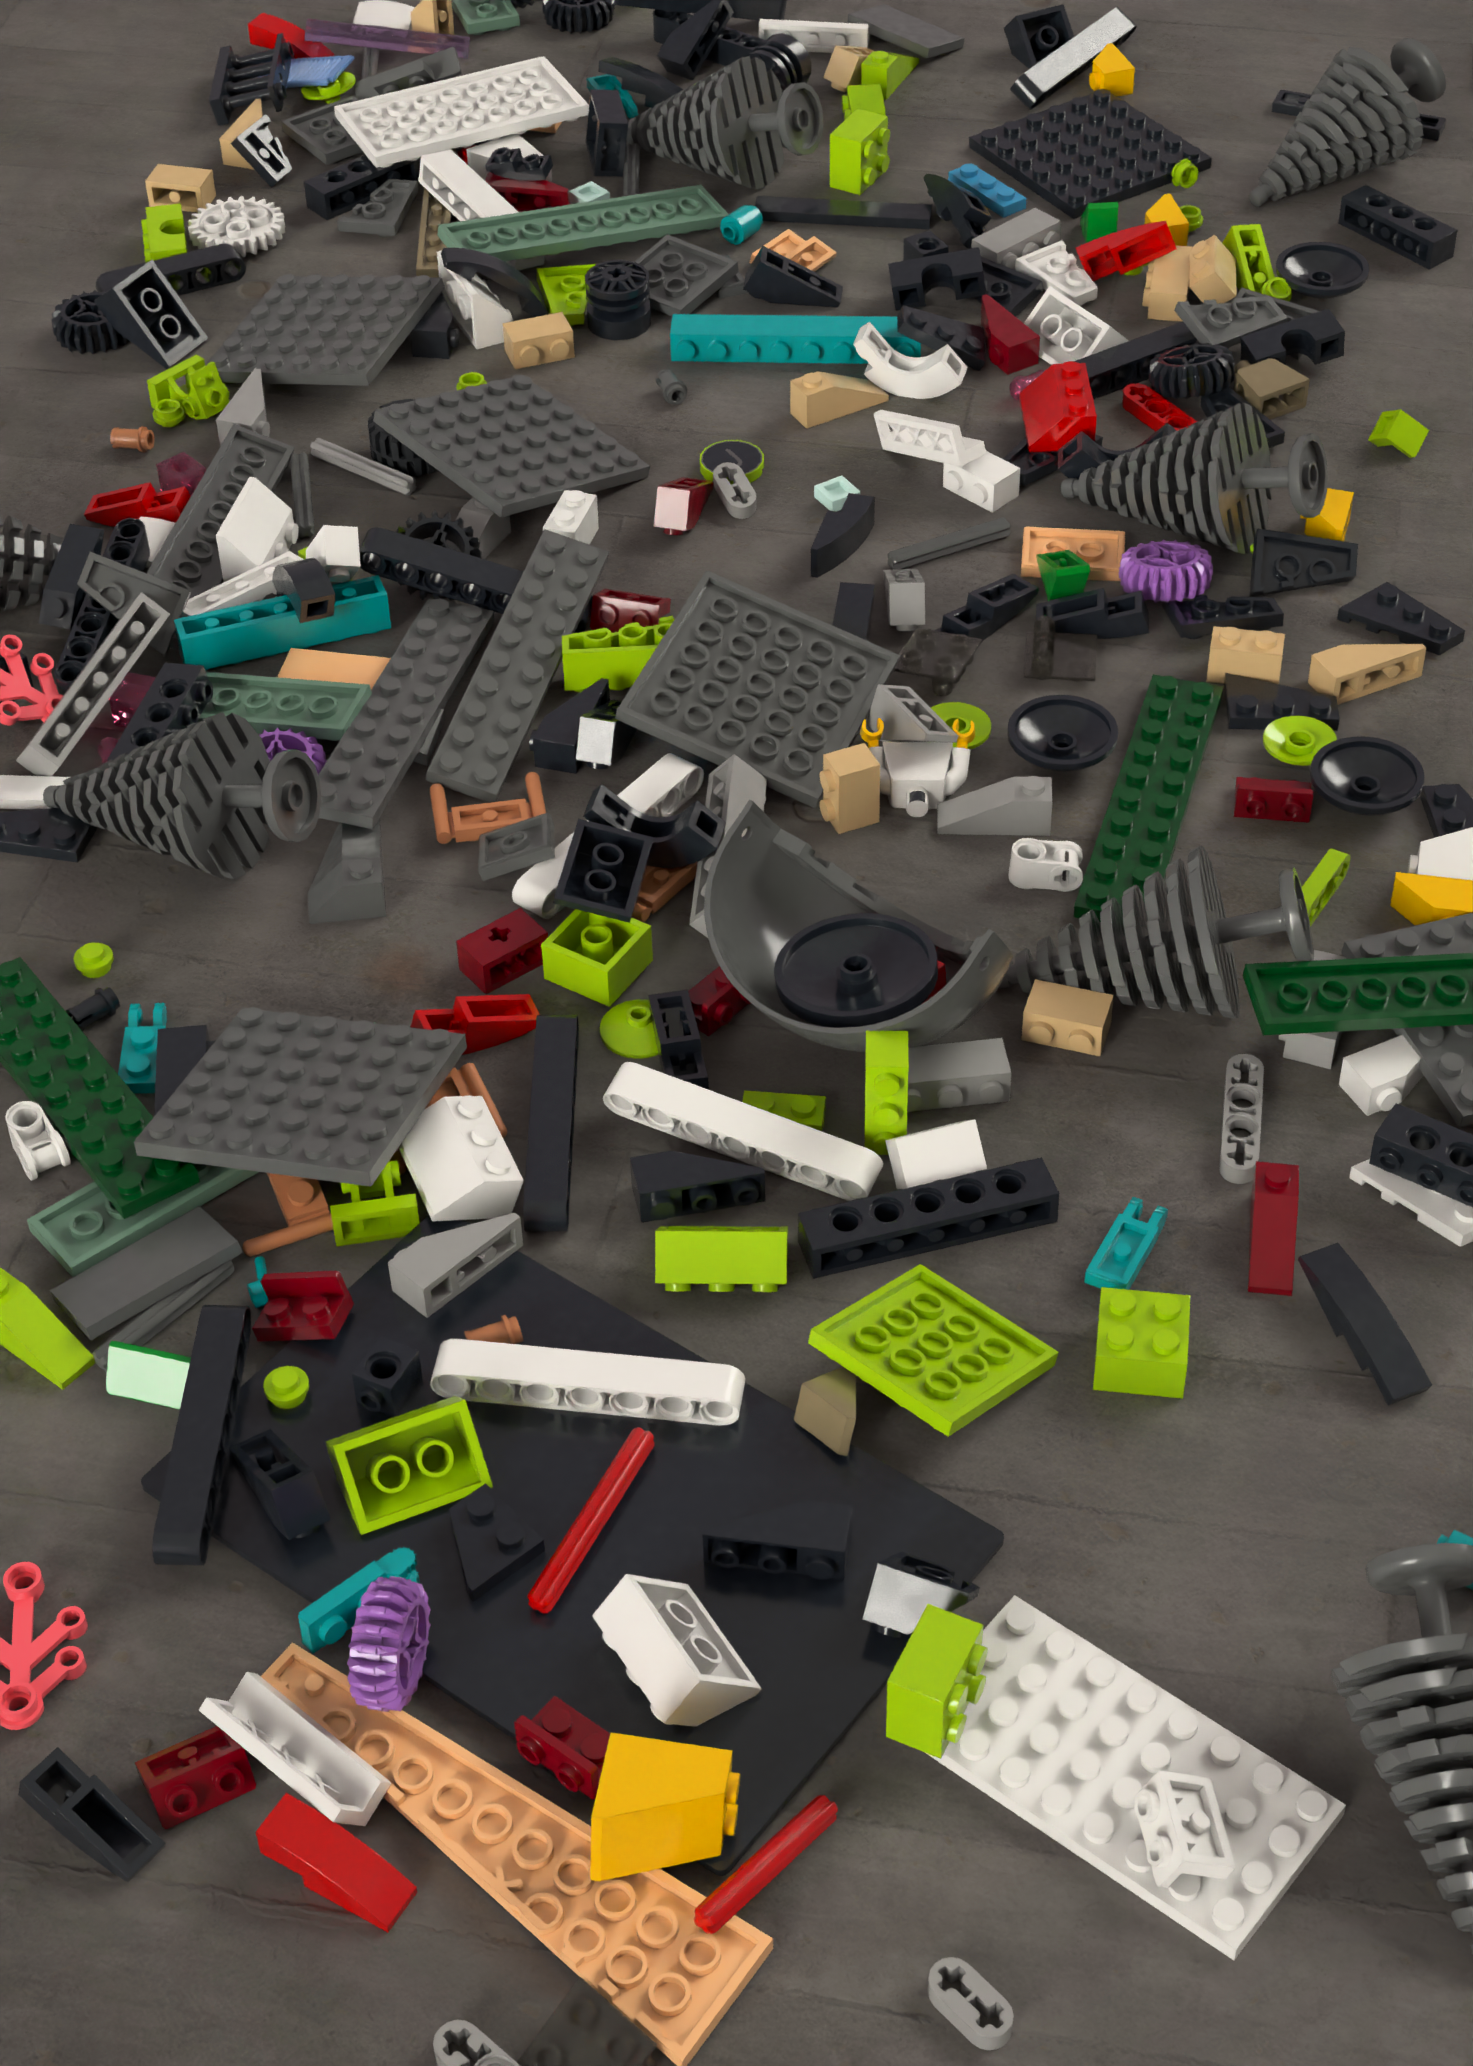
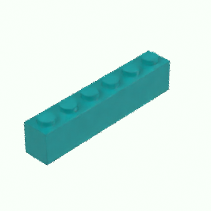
(273, 626)

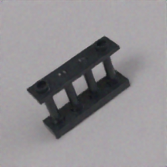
(229, 72)

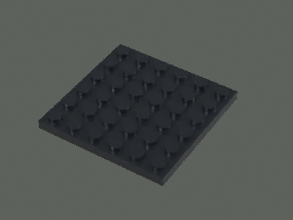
(1087, 152)

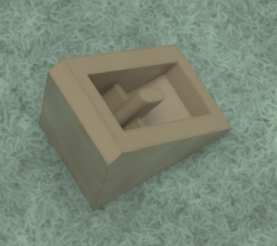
(829, 1408)

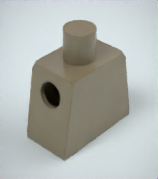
(1271, 387)

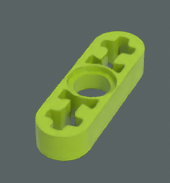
(1325, 881)

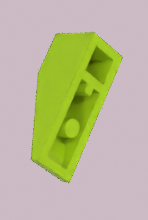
(887, 70)
(1251, 256)
(38, 1335)

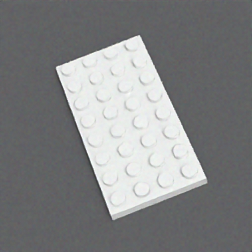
(461, 111)
(1076, 1737)

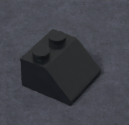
(1038, 34)

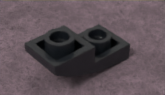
(512, 165)

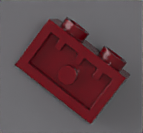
(616, 608)
(1273, 799)
(715, 1001)
(303, 1306)
(565, 1745)
(195, 1776)

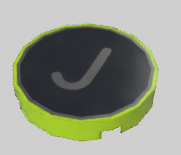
(739, 452)

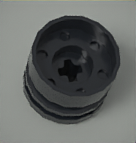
(786, 59)
(618, 300)

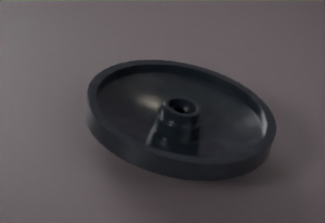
(856, 970)

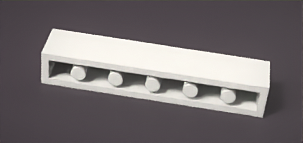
(465, 193)

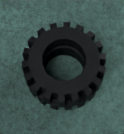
(392, 452)

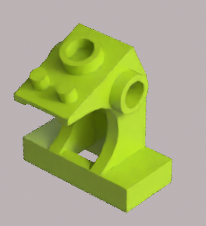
(200, 396)
(375, 1218)

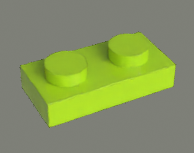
(796, 1107)

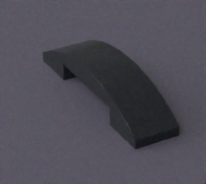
(469, 262)

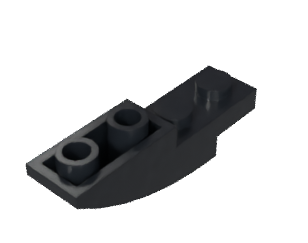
(959, 206)

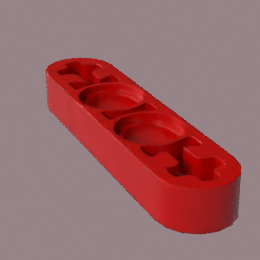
(1153, 408)

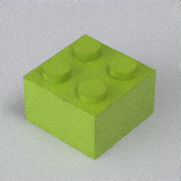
(859, 151)
(597, 955)
(1142, 1342)
(935, 1681)

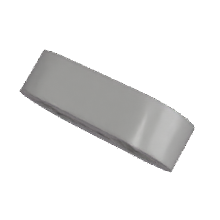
(729, 492)
(975, 1998)

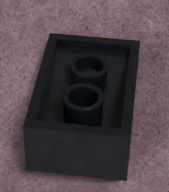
(151, 315)
(603, 870)

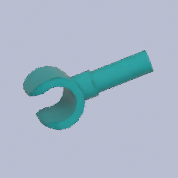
(255, 1288)

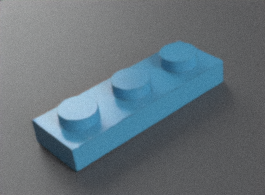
(988, 189)

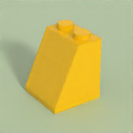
(660, 1805)

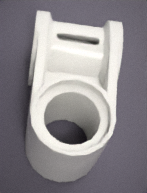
(1042, 862)
(35, 1139)

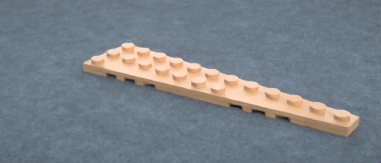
(534, 1858)

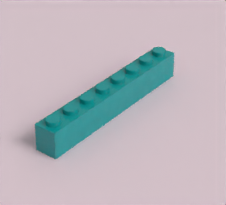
(778, 338)

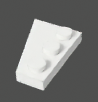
(1058, 271)
(1433, 1209)

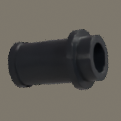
(94, 1008)

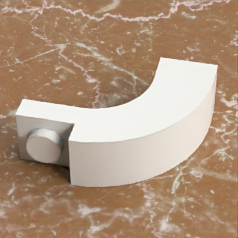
(907, 375)

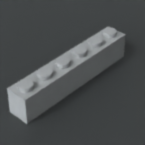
(93, 687)
(727, 794)

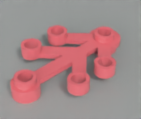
(17, 685)
(26, 1653)

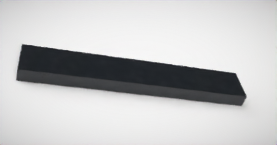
(1293, 102)
(844, 212)

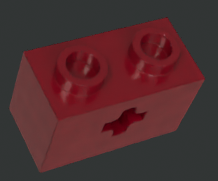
(501, 950)

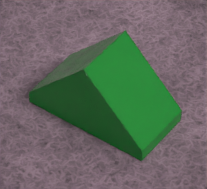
(1099, 220)
(1062, 573)

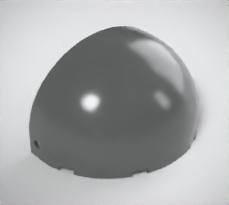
(774, 886)

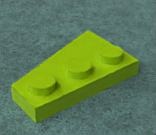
(565, 291)

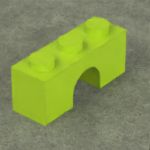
(163, 232)
(885, 1088)

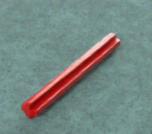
(590, 1521)

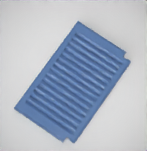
(316, 70)

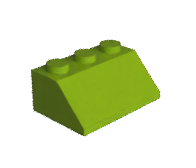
(721, 1257)
(409, 1464)

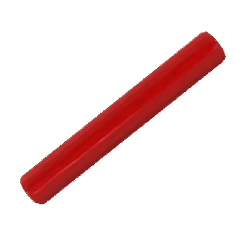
(765, 1864)

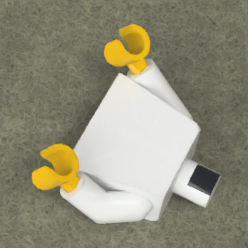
(920, 772)

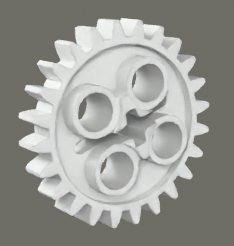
(238, 222)

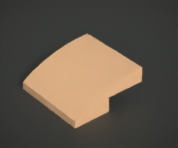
(807, 253)

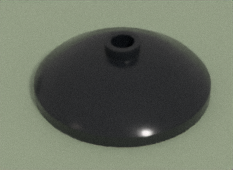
(1322, 269)
(1062, 732)
(1367, 775)

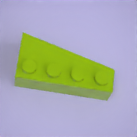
(610, 655)

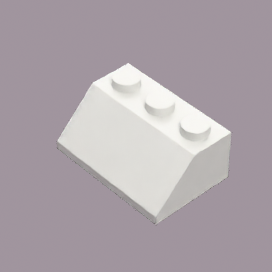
(474, 307)
(1069, 330)
(254, 530)
(461, 1161)
(673, 1650)

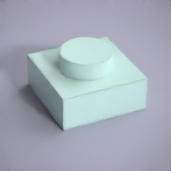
(587, 193)
(834, 492)

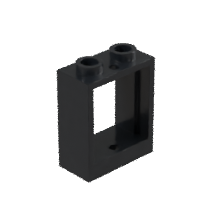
(607, 133)

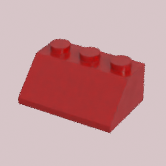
(1058, 407)

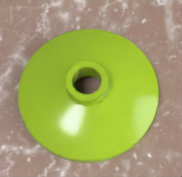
(331, 92)
(965, 713)
(1296, 739)
(629, 1030)

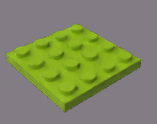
(933, 1349)

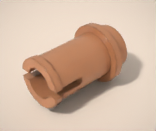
(132, 438)
(504, 1331)

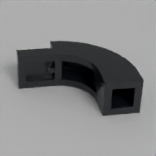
(1084, 453)
(306, 587)
(676, 839)

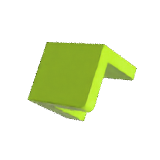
(1399, 430)

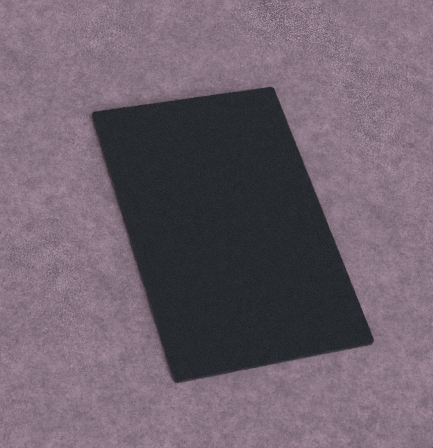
(508, 1661)

